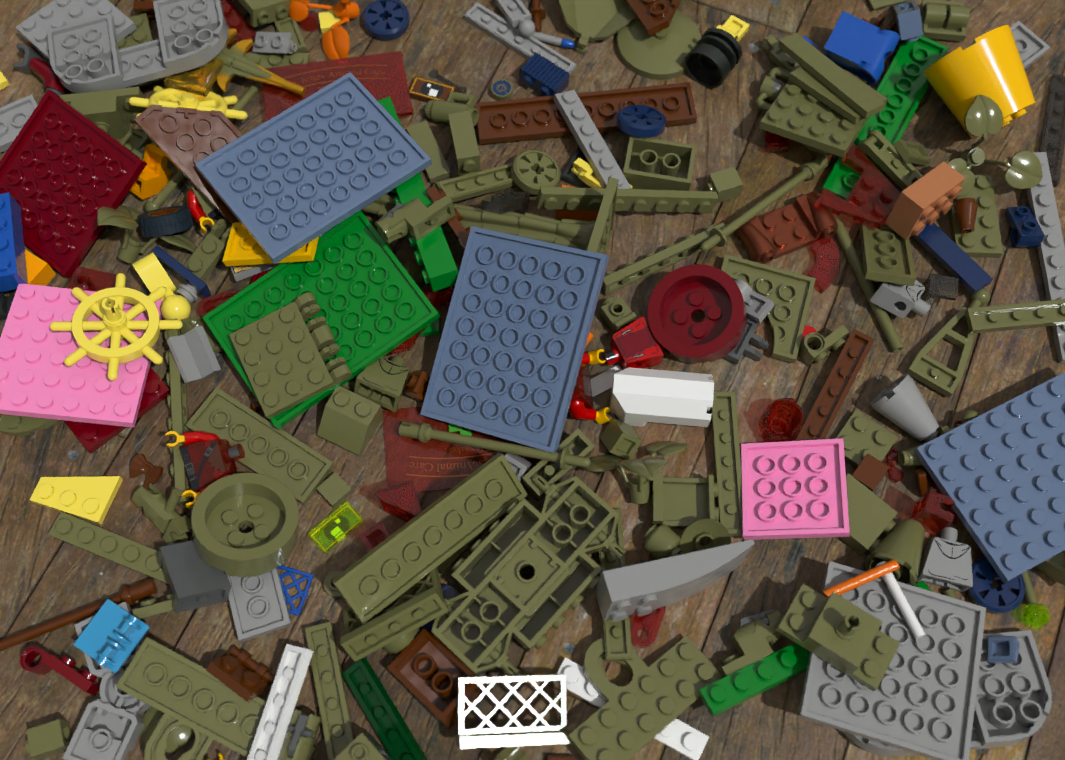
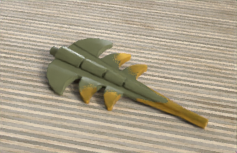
(237, 65)

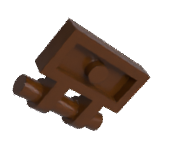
(232, 672)

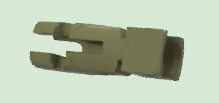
(163, 513)

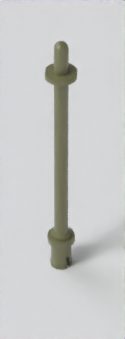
(807, 172)
(425, 433)

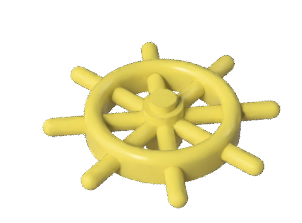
(177, 98)
(117, 325)

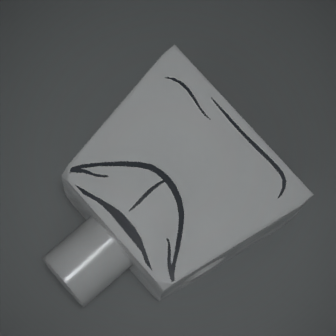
(901, 299)
(946, 562)

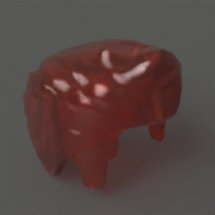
(781, 420)

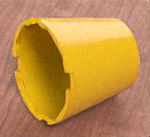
(988, 69)

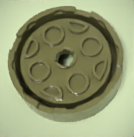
(251, 501)

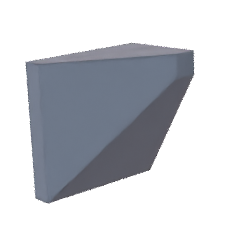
(1002, 649)

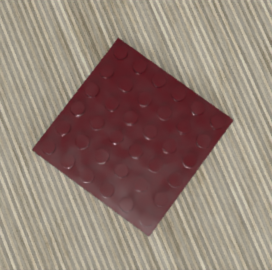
(61, 176)

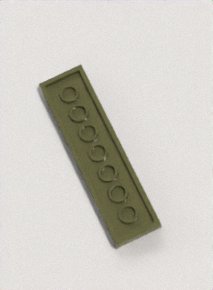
(429, 538)

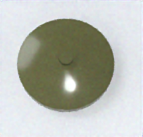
(660, 54)

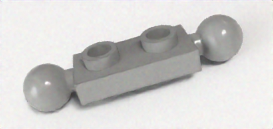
(517, 16)

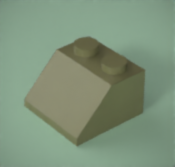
(349, 420)

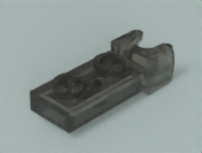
(507, 201)

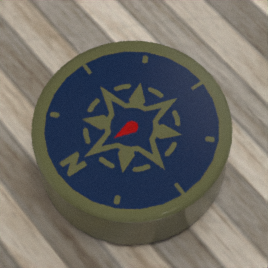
(501, 89)

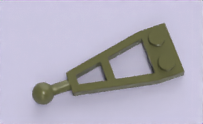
(936, 374)

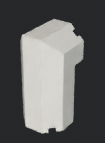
(662, 397)

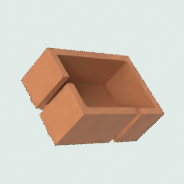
(925, 200)

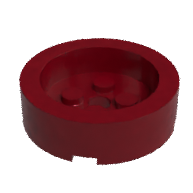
(691, 291)

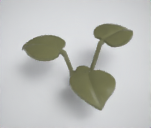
(987, 118)
(131, 247)
(644, 468)

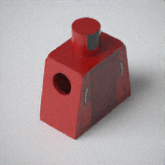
(634, 347)

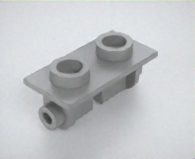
(274, 43)

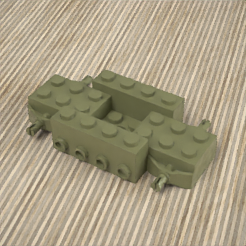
(505, 605)

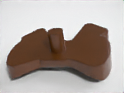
(140, 465)

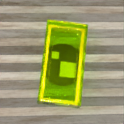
(336, 527)

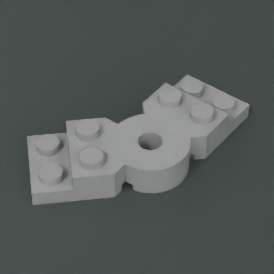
(110, 723)

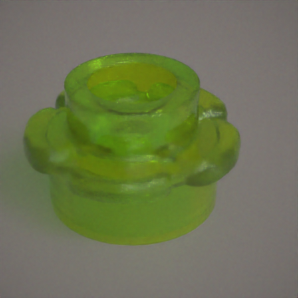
(1030, 613)

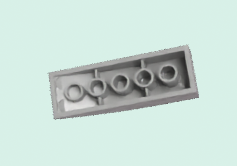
(665, 581)

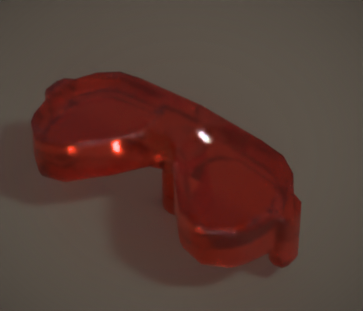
(893, 473)

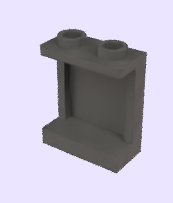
(191, 579)

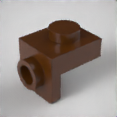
(417, 385)

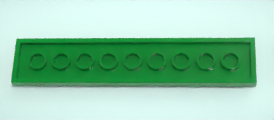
(904, 87)

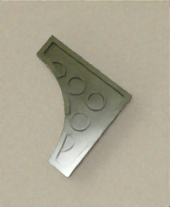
(790, 295)

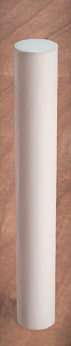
(903, 604)

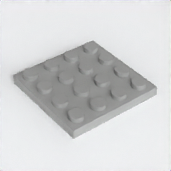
(66, 12)

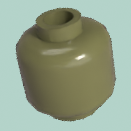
(661, 542)

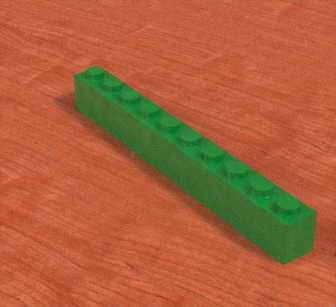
(432, 248)

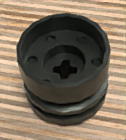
(713, 58)

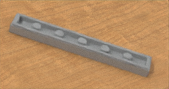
(510, 37)

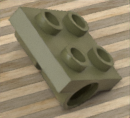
(944, 19)

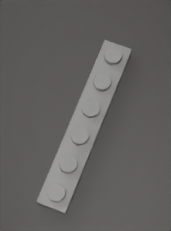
(589, 139)

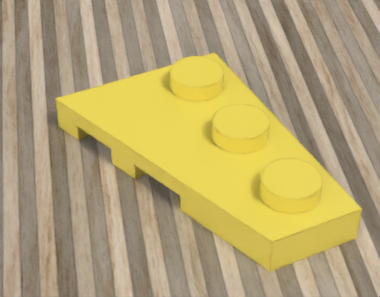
(78, 496)

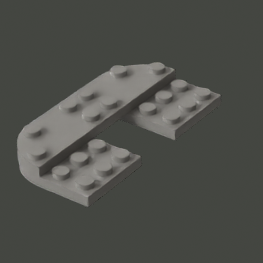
(89, 58)
(1008, 703)

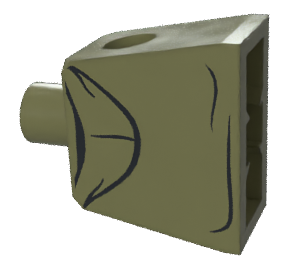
(383, 382)

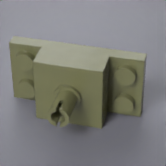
(108, 108)
(839, 635)

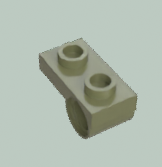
(822, 345)

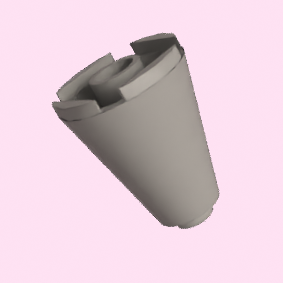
(906, 408)

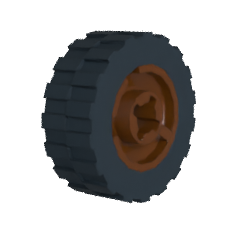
(165, 221)

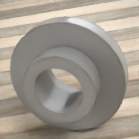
(188, 292)

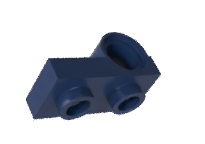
(1025, 228)

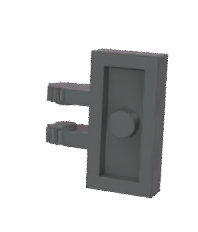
(743, 348)

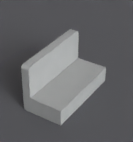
(194, 355)

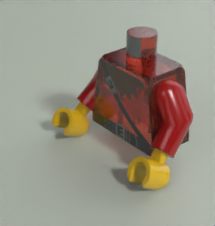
(582, 401)
(205, 459)

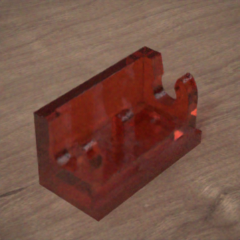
(929, 513)

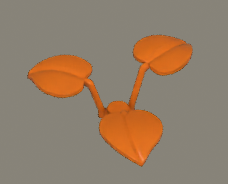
(336, 41)

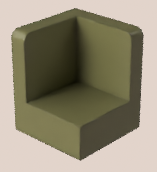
(620, 439)

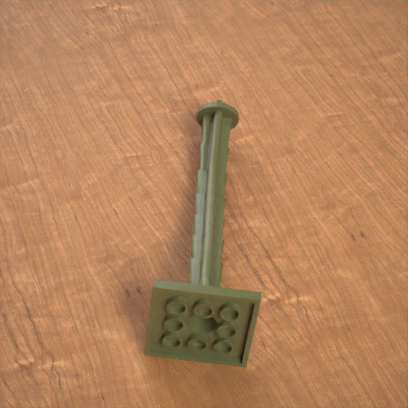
(578, 234)

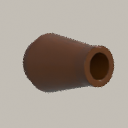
(966, 214)

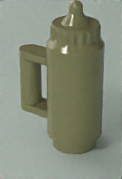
(439, 109)

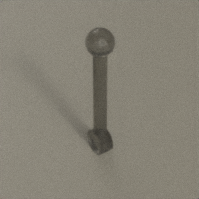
(434, 74)

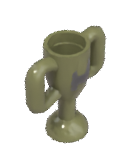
(771, 87)

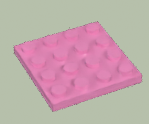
(794, 489)

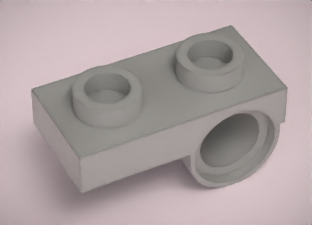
(756, 305)

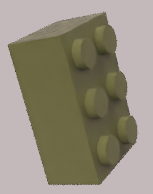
(659, 164)

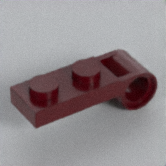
(62, 665)

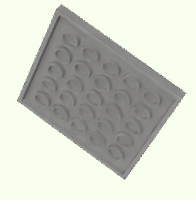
(929, 685)

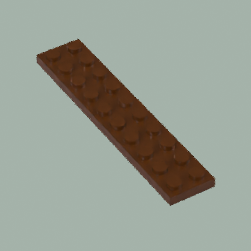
(542, 119)

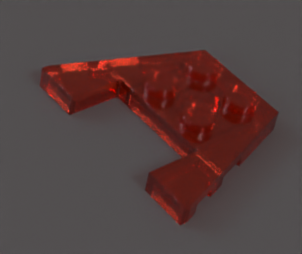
(870, 197)

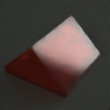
(399, 501)

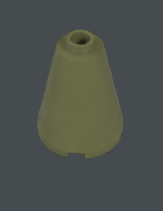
(904, 546)

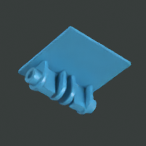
(111, 636)

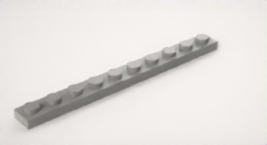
(1052, 247)

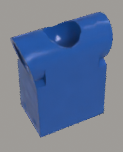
(860, 47)

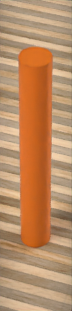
(862, 578)

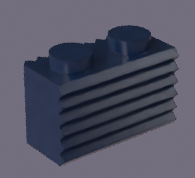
(543, 76)

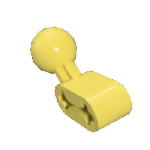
(155, 276)

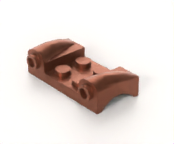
(786, 229)

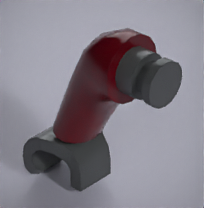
(35, 64)

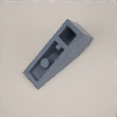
(908, 21)

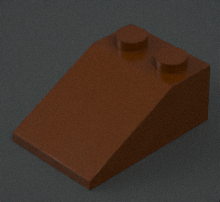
(432, 675)

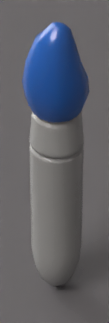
(565, 43)

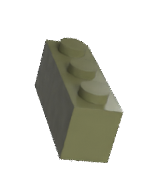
(551, 471)

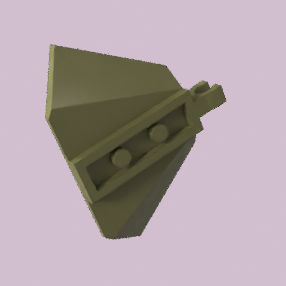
(595, 19)

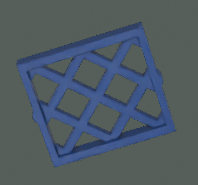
(303, 594)

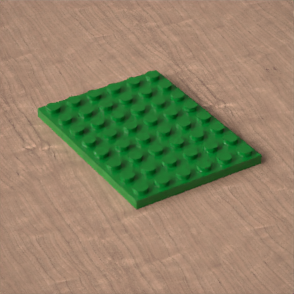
(359, 291)

